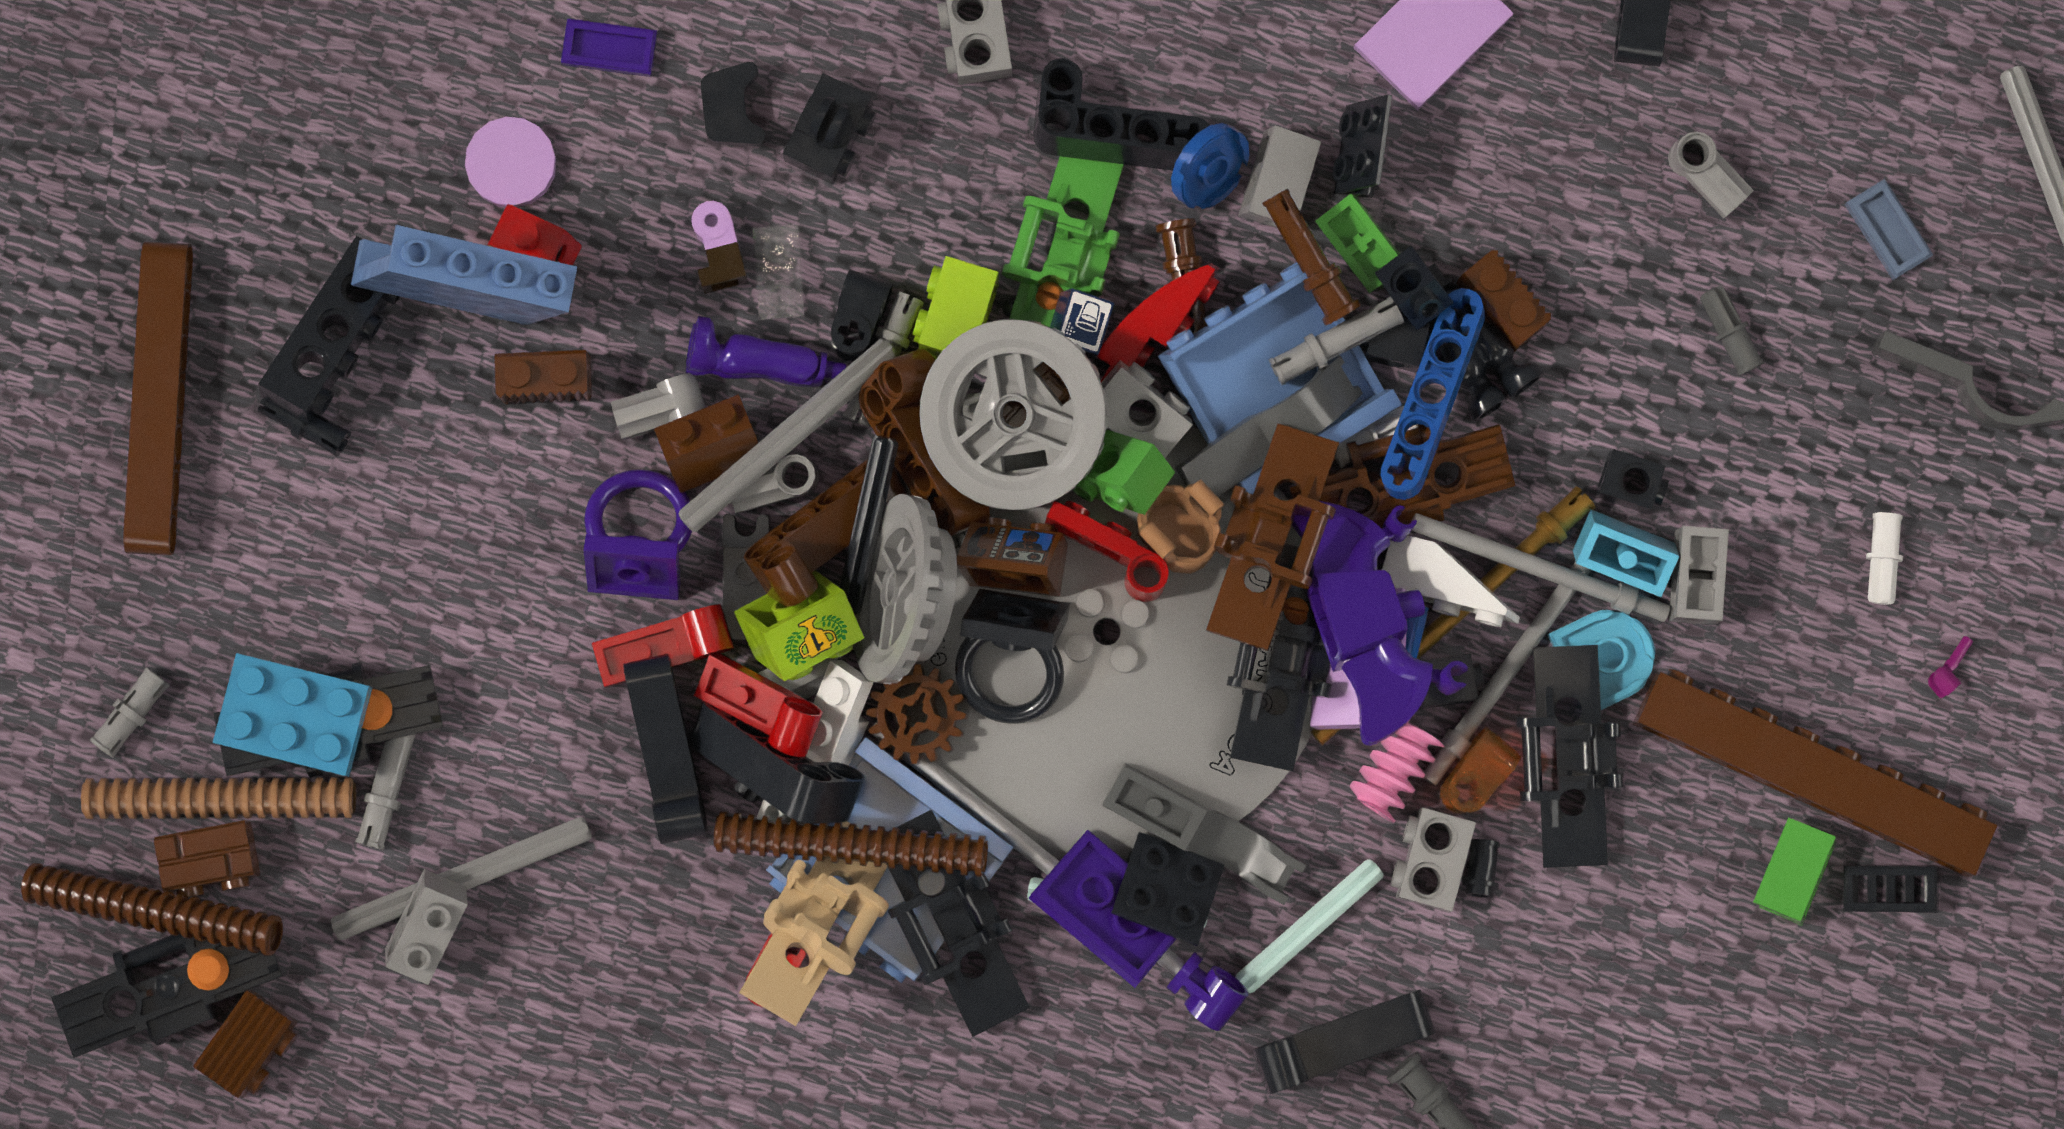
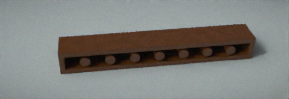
(1815, 774)

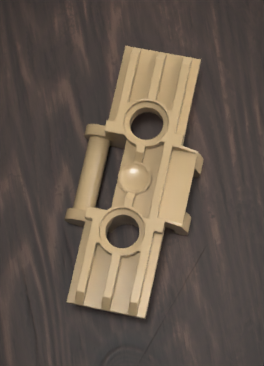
(803, 920)

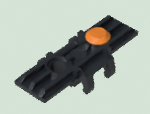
(397, 708)
(164, 1001)

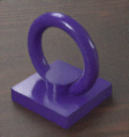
(633, 562)

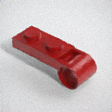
(1112, 542)
(683, 638)
(760, 703)

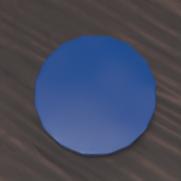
(1209, 166)

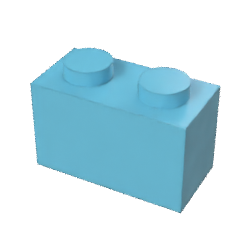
(1625, 553)

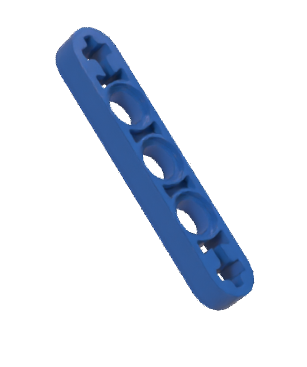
(1432, 415)

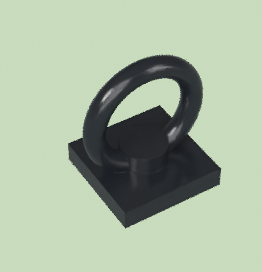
(1014, 625)

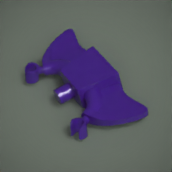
(1366, 621)

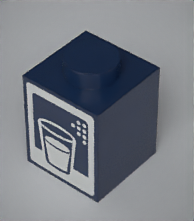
(1082, 319)

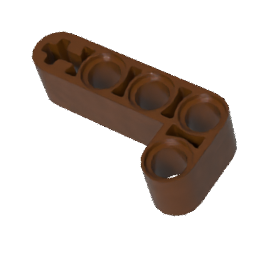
(893, 410)
(810, 538)

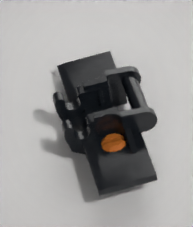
(1296, 667)

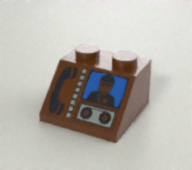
(1013, 557)

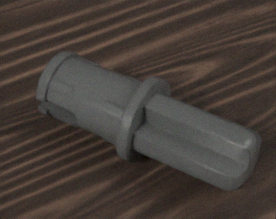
(1731, 330)

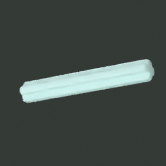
(1310, 925)

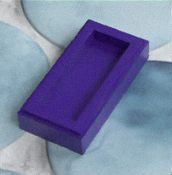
(609, 47)

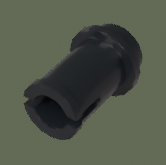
(1482, 868)

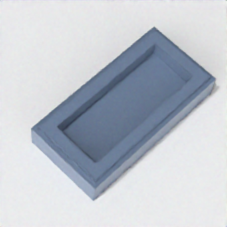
(1888, 229)

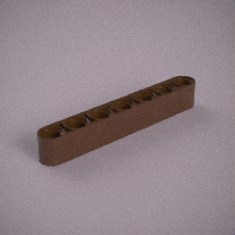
(158, 398)

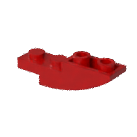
(1158, 318)

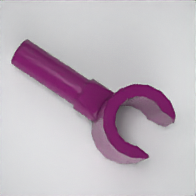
(1943, 679)

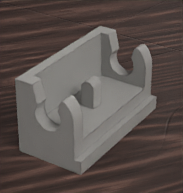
(1282, 162)

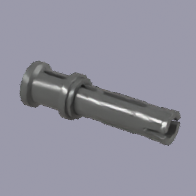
(1428, 1094)

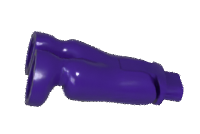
(755, 357)

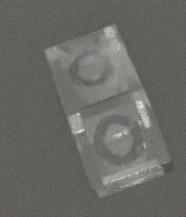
(778, 271)

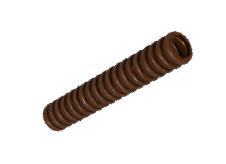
(850, 844)
(152, 909)

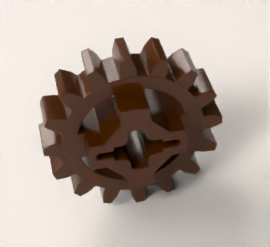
(906, 733)

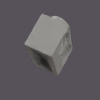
(987, 32)
(1699, 575)
(1445, 863)
(426, 927)

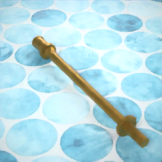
(1549, 529)

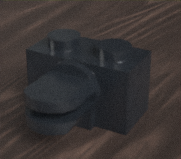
(829, 129)

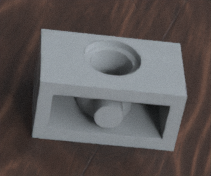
(1167, 423)

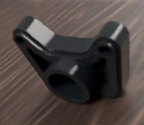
(725, 106)

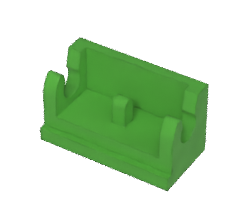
(1358, 240)
(1795, 871)

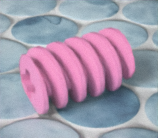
(1394, 769)

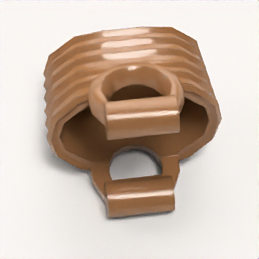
(1181, 528)

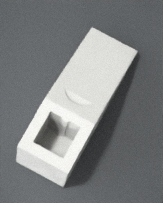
(1443, 581)

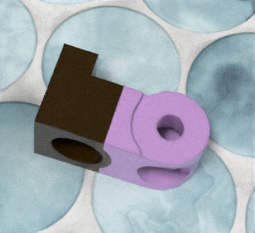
(716, 231)

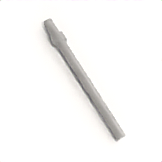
(1622, 597)
(1457, 741)

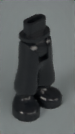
(1491, 353)

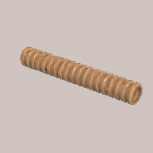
(218, 798)

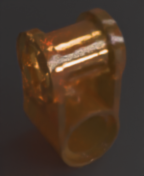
(1484, 767)

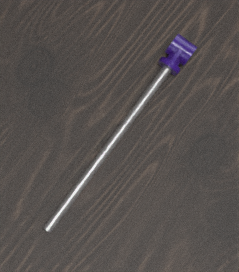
(1211, 995)

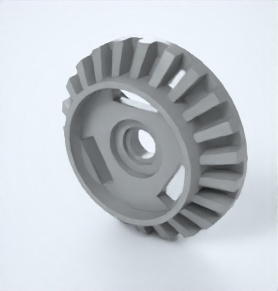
(973, 449)
(906, 592)

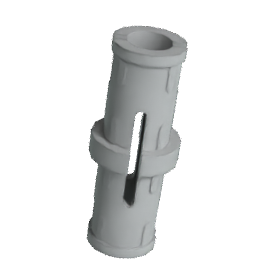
(129, 712)

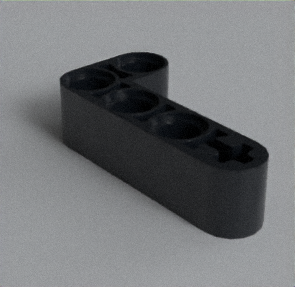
(1641, 31)
(1120, 122)
(665, 749)
(791, 784)
(1343, 1041)

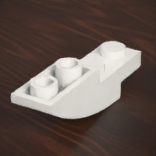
(841, 726)

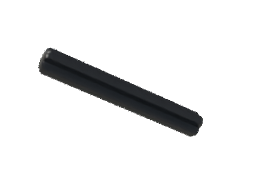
(868, 520)

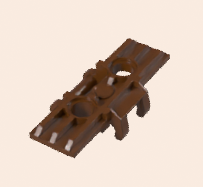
(1480, 461)
(1260, 533)

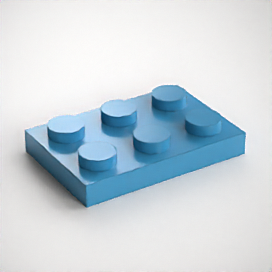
(292, 714)

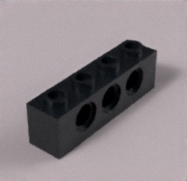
(309, 396)

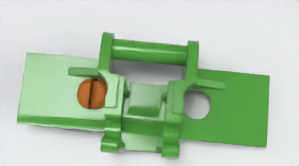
(1078, 246)

